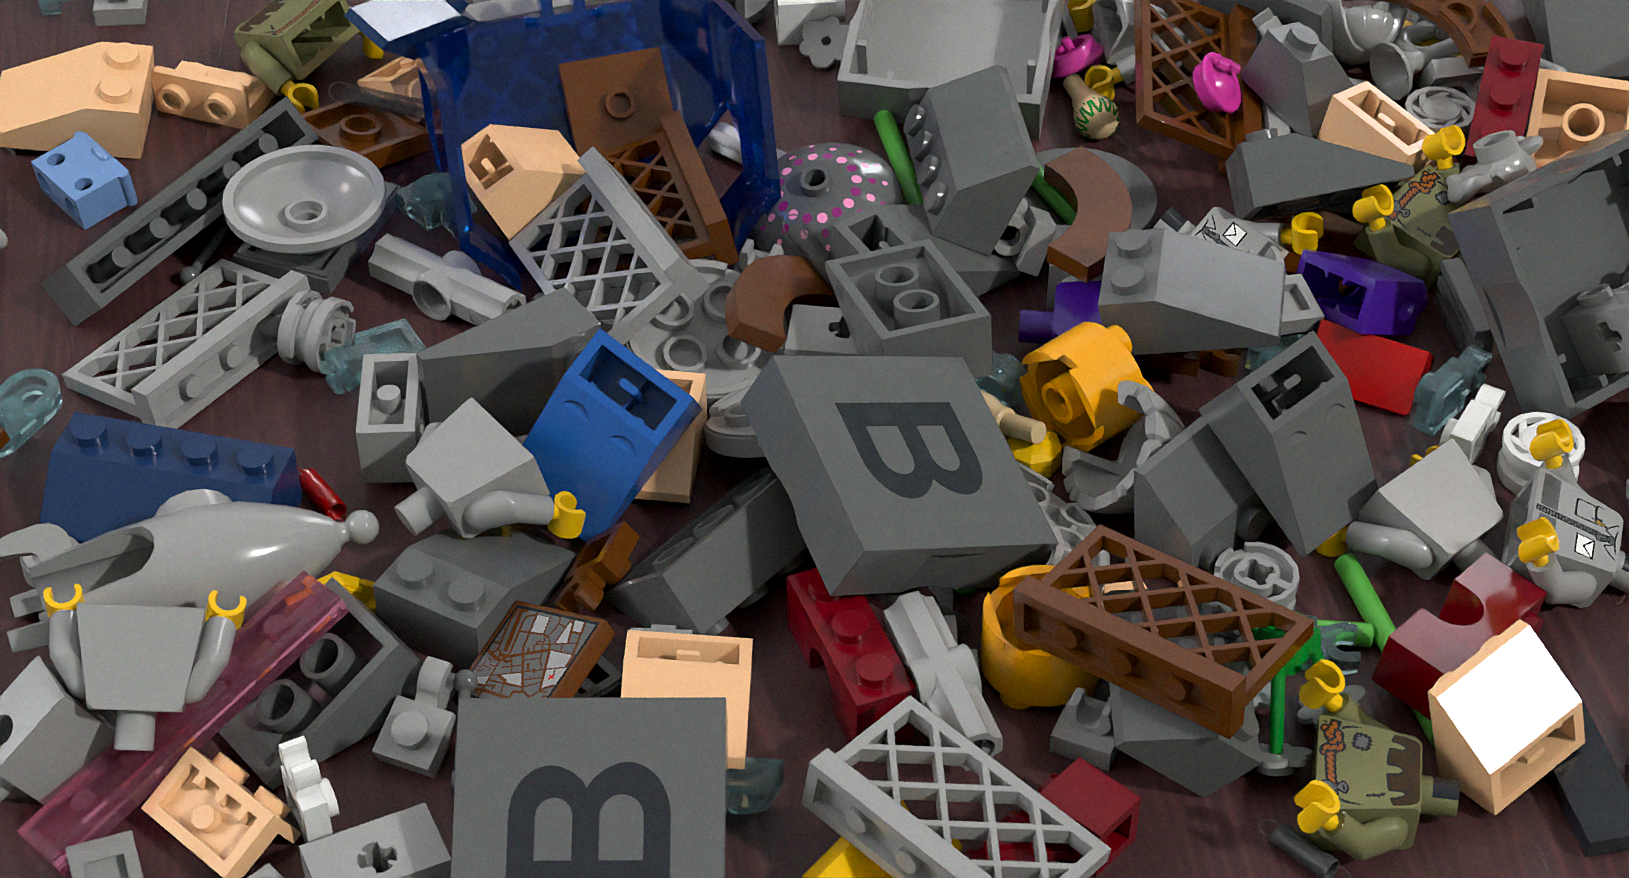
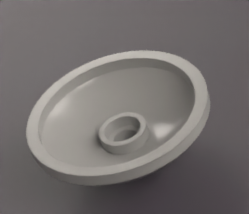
(304, 199)

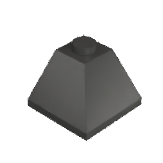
(1295, 76)

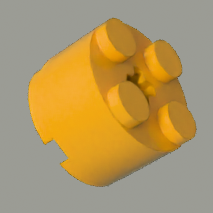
(1076, 383)
(1018, 669)

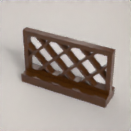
(1232, 38)
(686, 190)
(1138, 653)

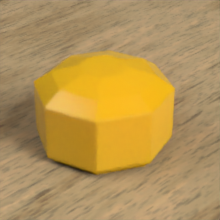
(1040, 457)

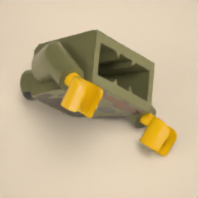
(292, 40)
(1412, 225)
(1363, 776)

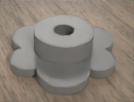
(819, 33)

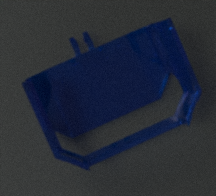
(510, 77)

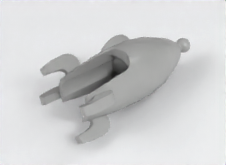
(180, 556)

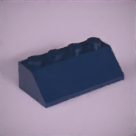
(122, 471)

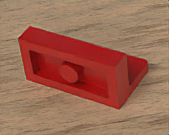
(1376, 367)

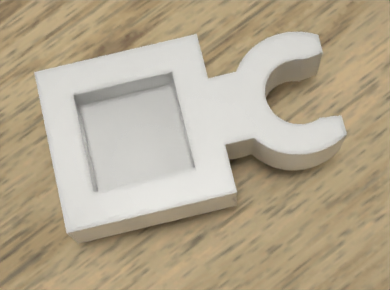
(1475, 422)
(306, 793)

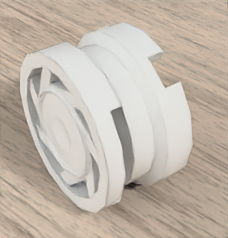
(1514, 459)

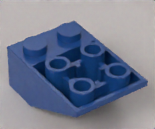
(608, 430)

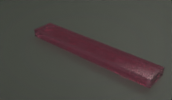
(125, 778)

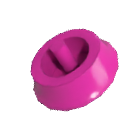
(1076, 55)
(1217, 83)

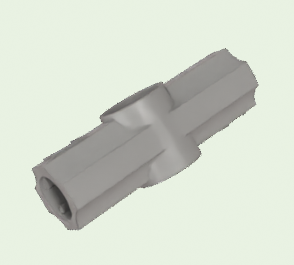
(441, 283)
(940, 670)

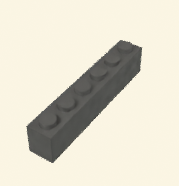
(169, 217)

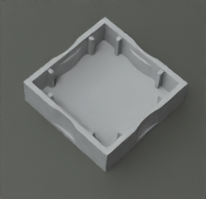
(913, 45)

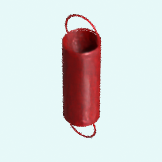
(321, 494)

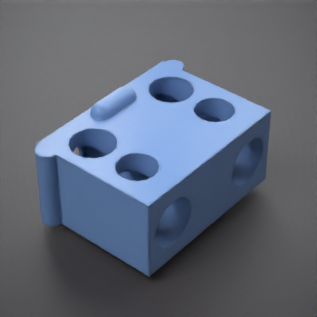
(84, 180)

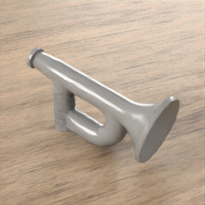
(1397, 62)

